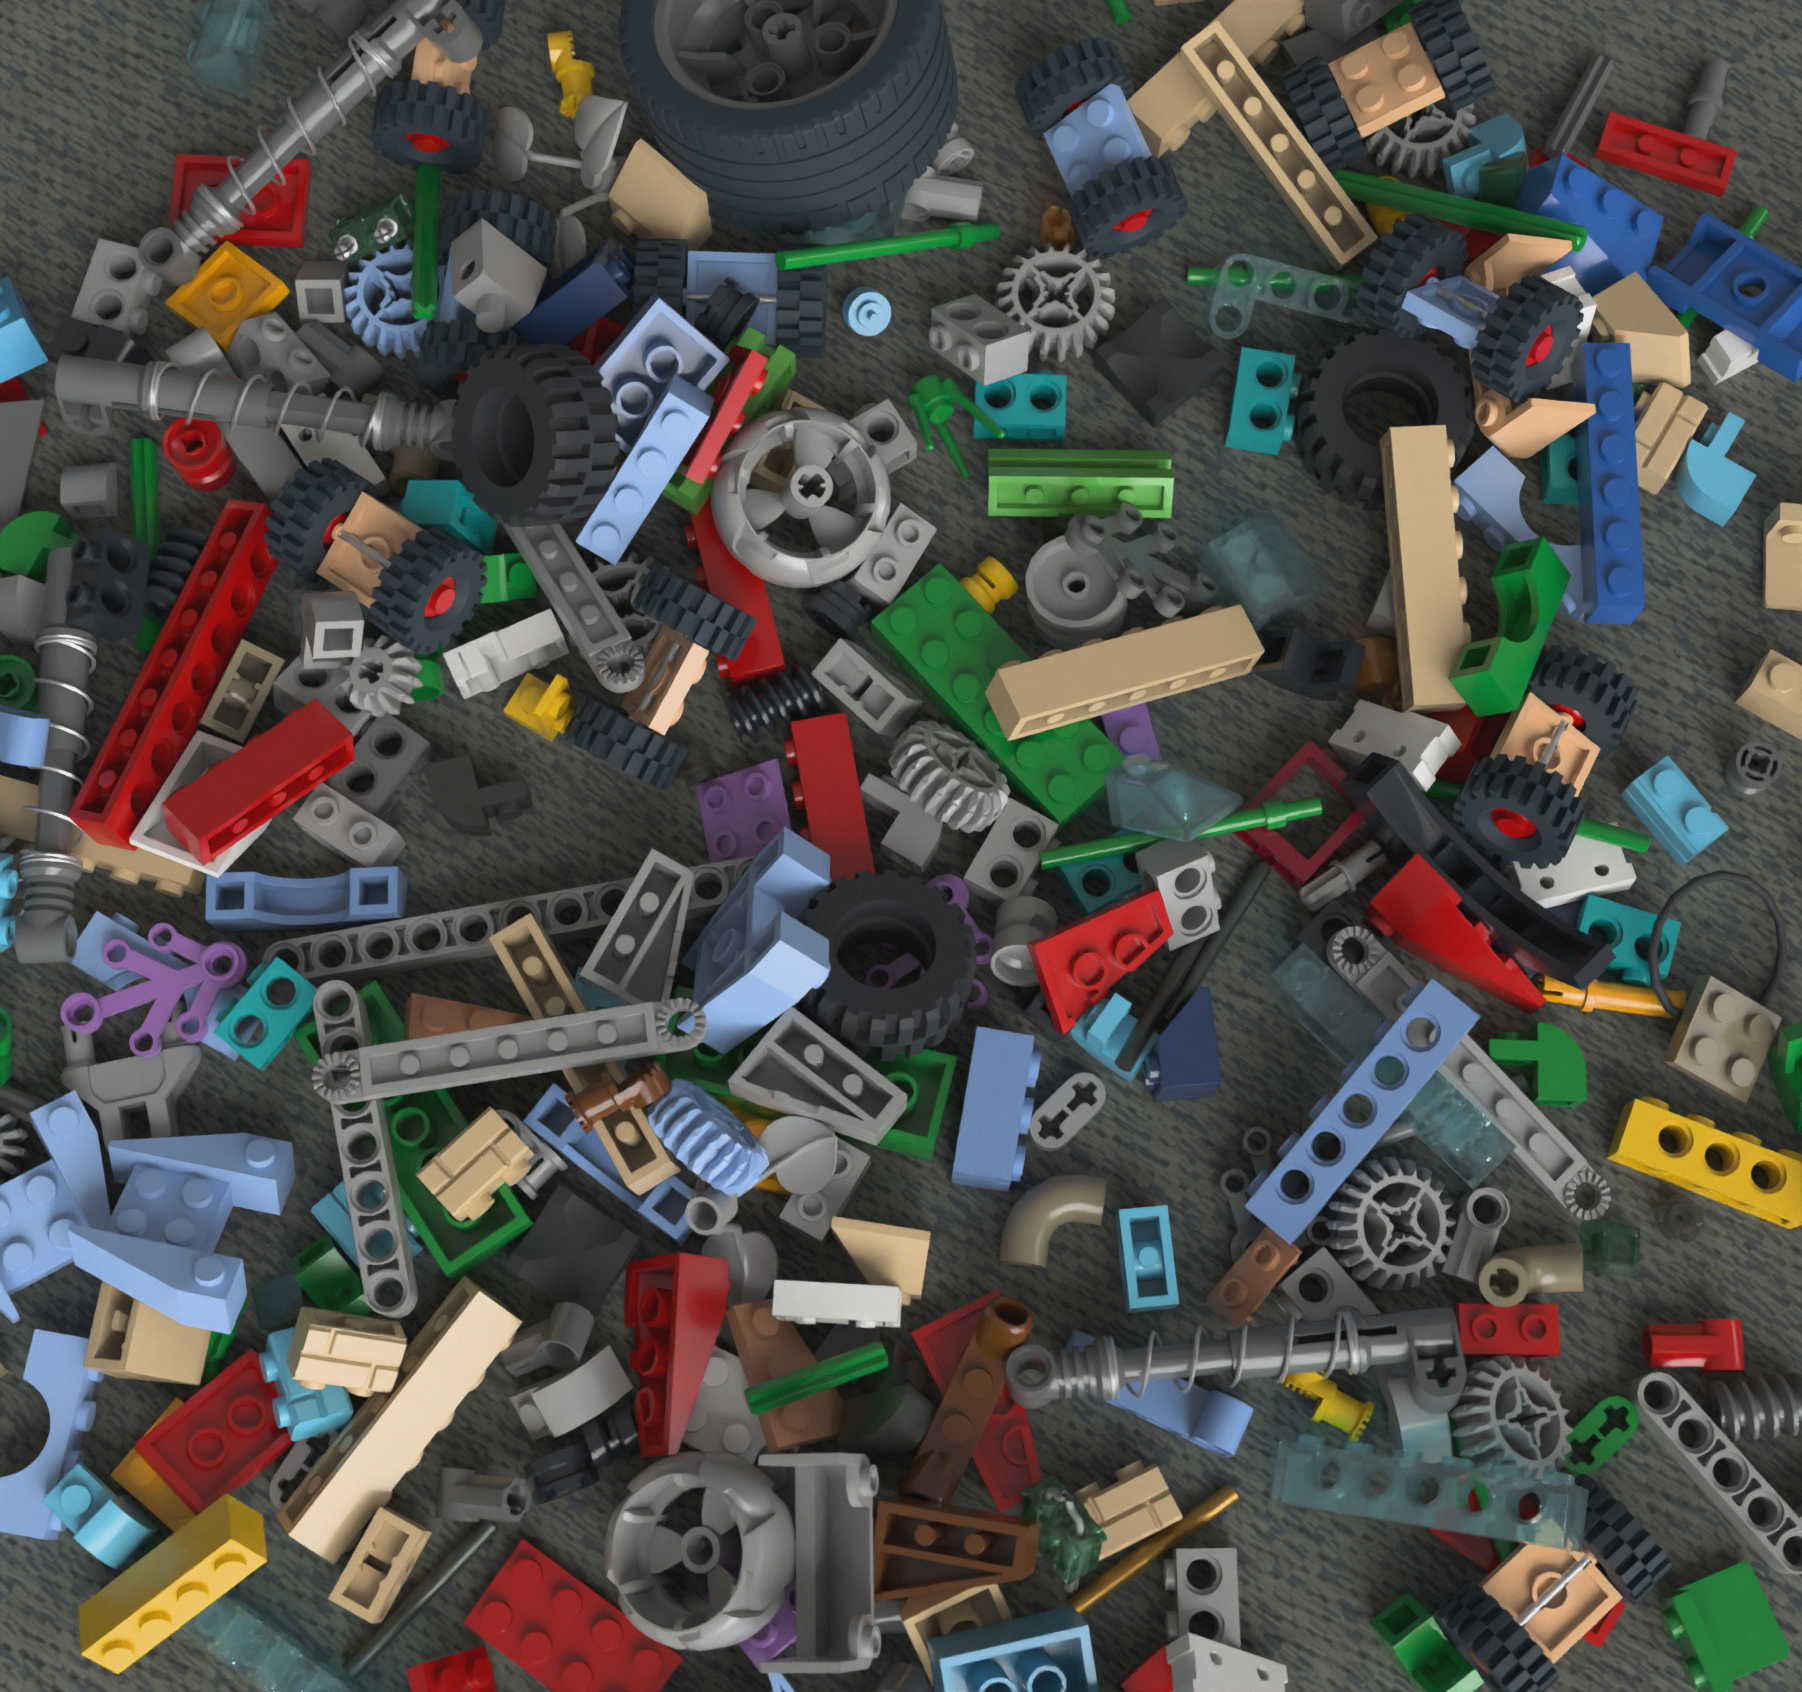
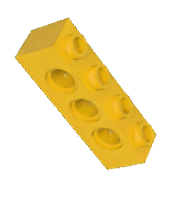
(1638, 1148)

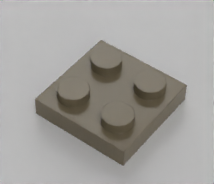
(1722, 1039)

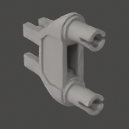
(132, 1082)

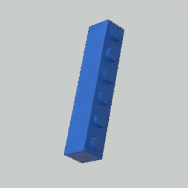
(1608, 485)

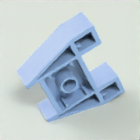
(754, 951)
(51, 1197)
(173, 1216)

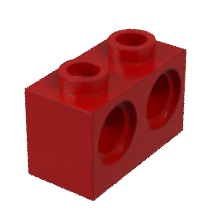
(1508, 1331)

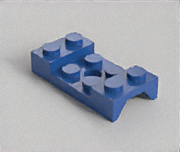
(1708, 280)

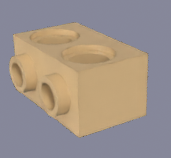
(380, 1565)

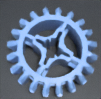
(387, 326)
(708, 1138)

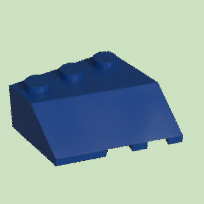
(1618, 226)

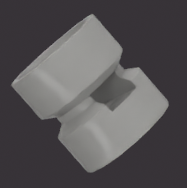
(1016, 924)

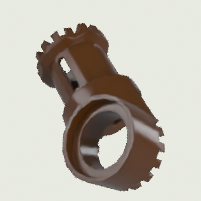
(608, 1096)

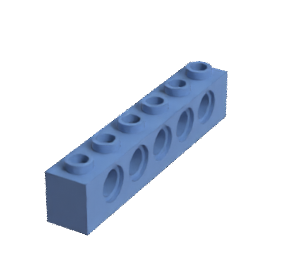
(1290, 1214)

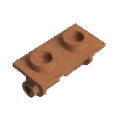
(1254, 1276)

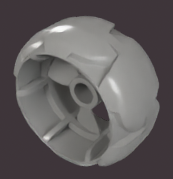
(843, 537)
(740, 1529)

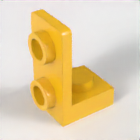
(542, 706)

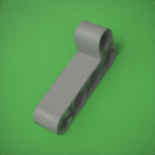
(259, 451)

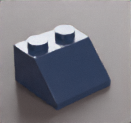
(1185, 1054)

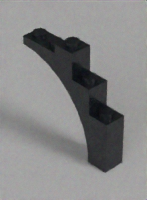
(1517, 924)

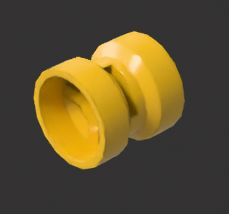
(990, 584)

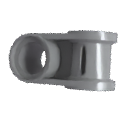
(544, 1159)

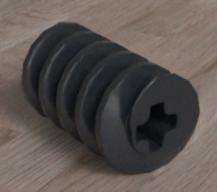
(170, 571)
(774, 702)

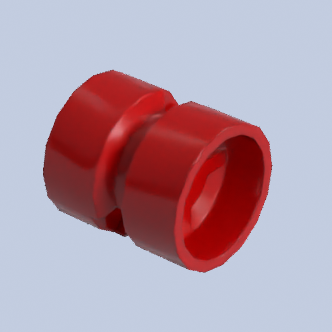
(199, 454)

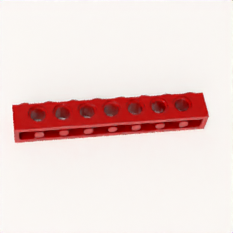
(178, 676)

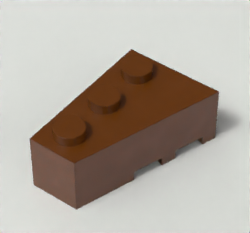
(947, 1547)

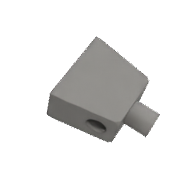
(494, 277)

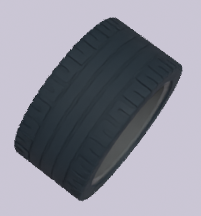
(802, 117)

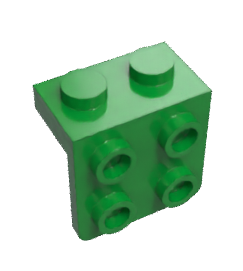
(1722, 1627)

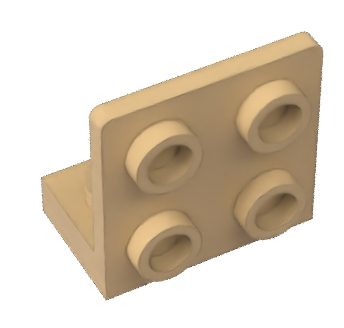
(1783, 558)

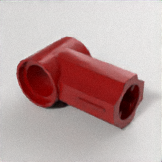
(1704, 1345)

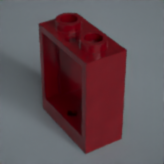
(1275, 849)

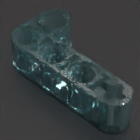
(1258, 288)

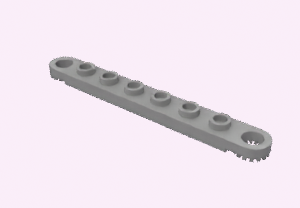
(580, 604)
(509, 1051)
(1540, 1145)

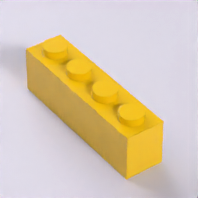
(172, 1584)

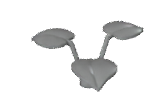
(596, 133)
(804, 1160)

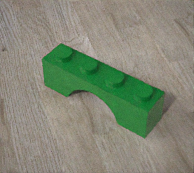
(1529, 590)

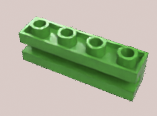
(781, 369)
(1078, 482)

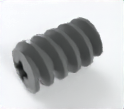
(1756, 1404)

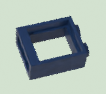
(580, 295)

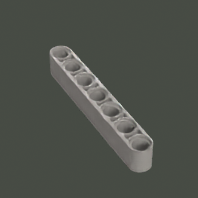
(377, 1169)

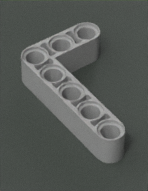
(1699, 1461)

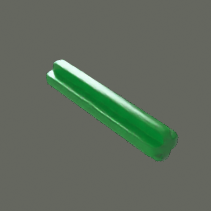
(816, 1378)

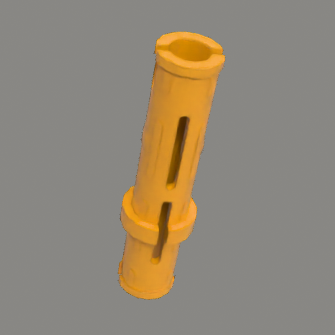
(1610, 996)

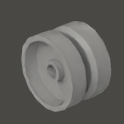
(1072, 597)

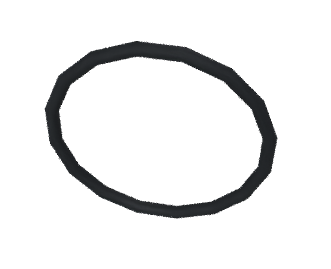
(1682, 892)

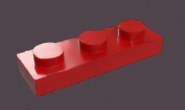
(1665, 154)

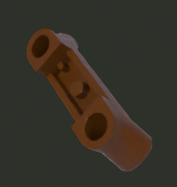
(968, 1401)

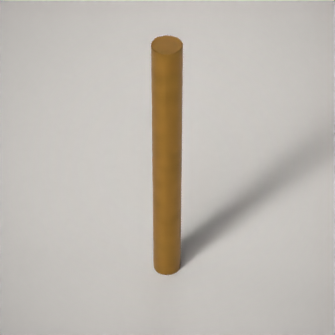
(1153, 1549)

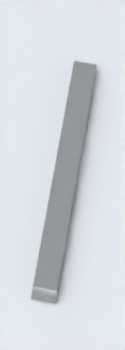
(497, 915)

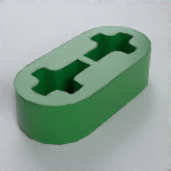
(1605, 1444)

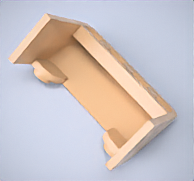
(1511, 426)

